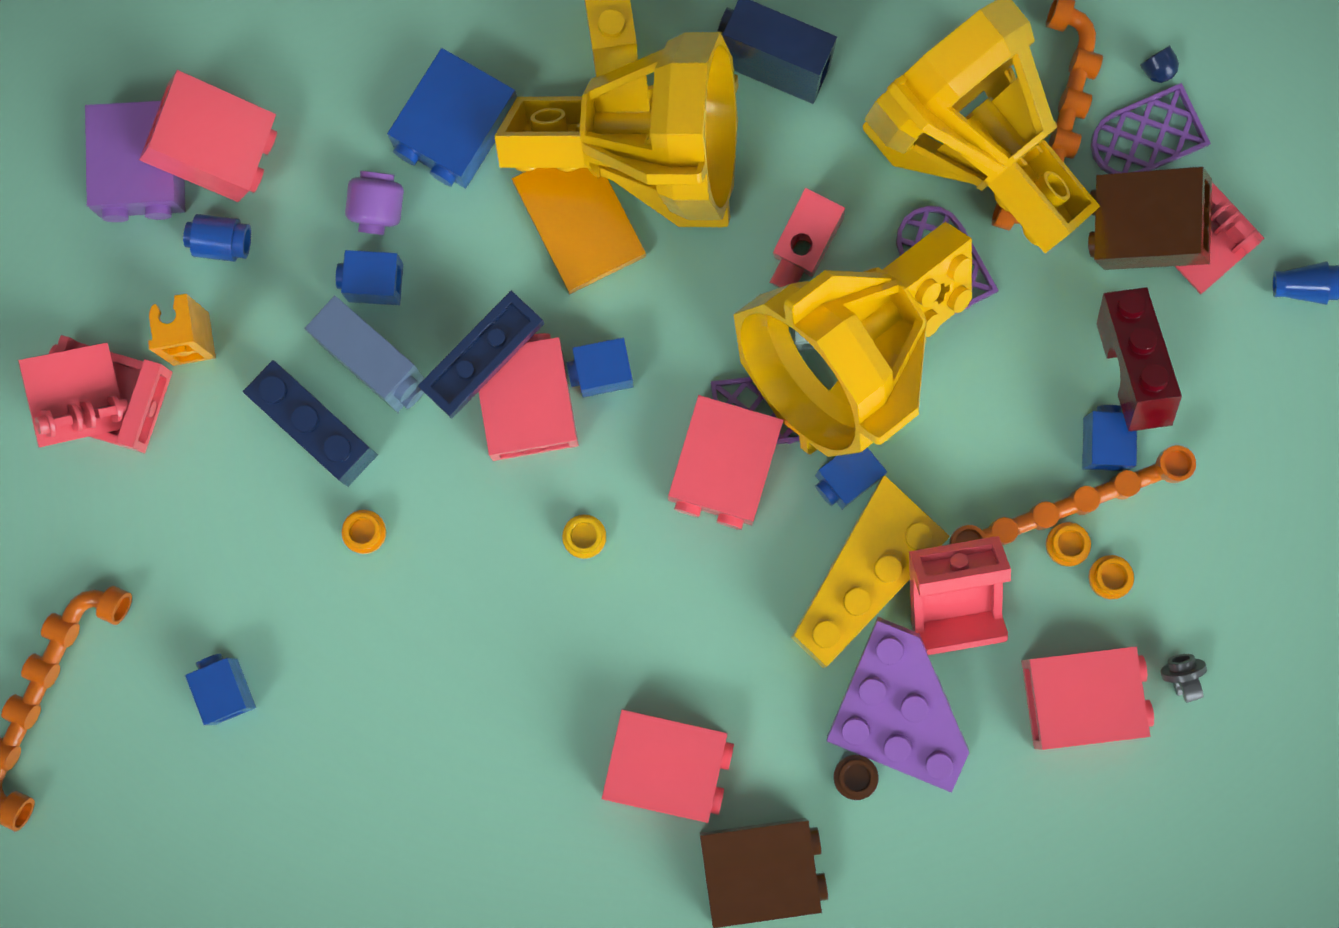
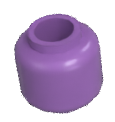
(374, 202)

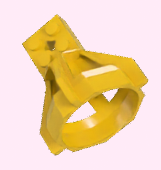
(1000, 139)
(657, 141)
(868, 333)

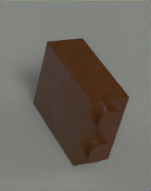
(1152, 219)
(763, 872)

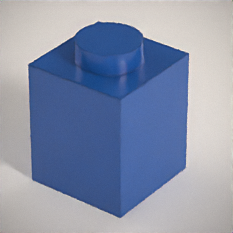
(370, 277)
(600, 368)
(1107, 440)
(848, 477)
(219, 689)

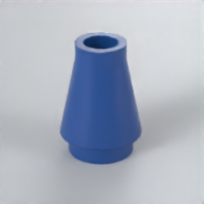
(1308, 283)

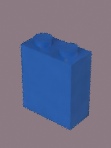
(451, 119)

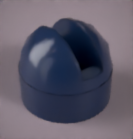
(1161, 66)

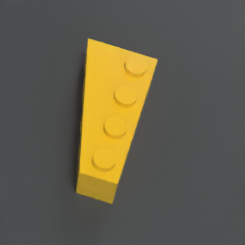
(866, 571)

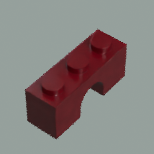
(1147, 378)

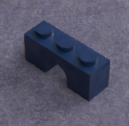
(310, 423)

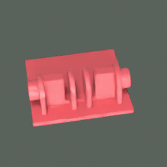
(1230, 241)
(72, 394)

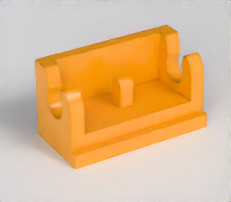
(187, 337)

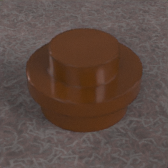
(855, 777)

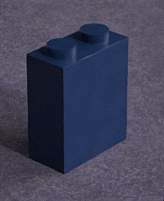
(777, 49)

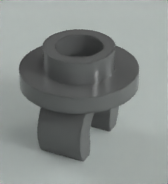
(1184, 672)

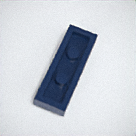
(481, 354)

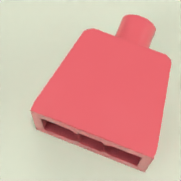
(812, 221)

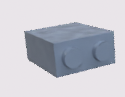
(366, 354)

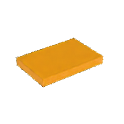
(579, 224)

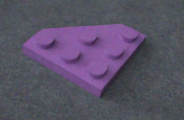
(900, 710)

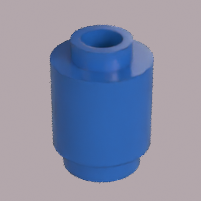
(217, 238)

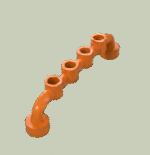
(1073, 100)
(1172, 465)
(42, 674)

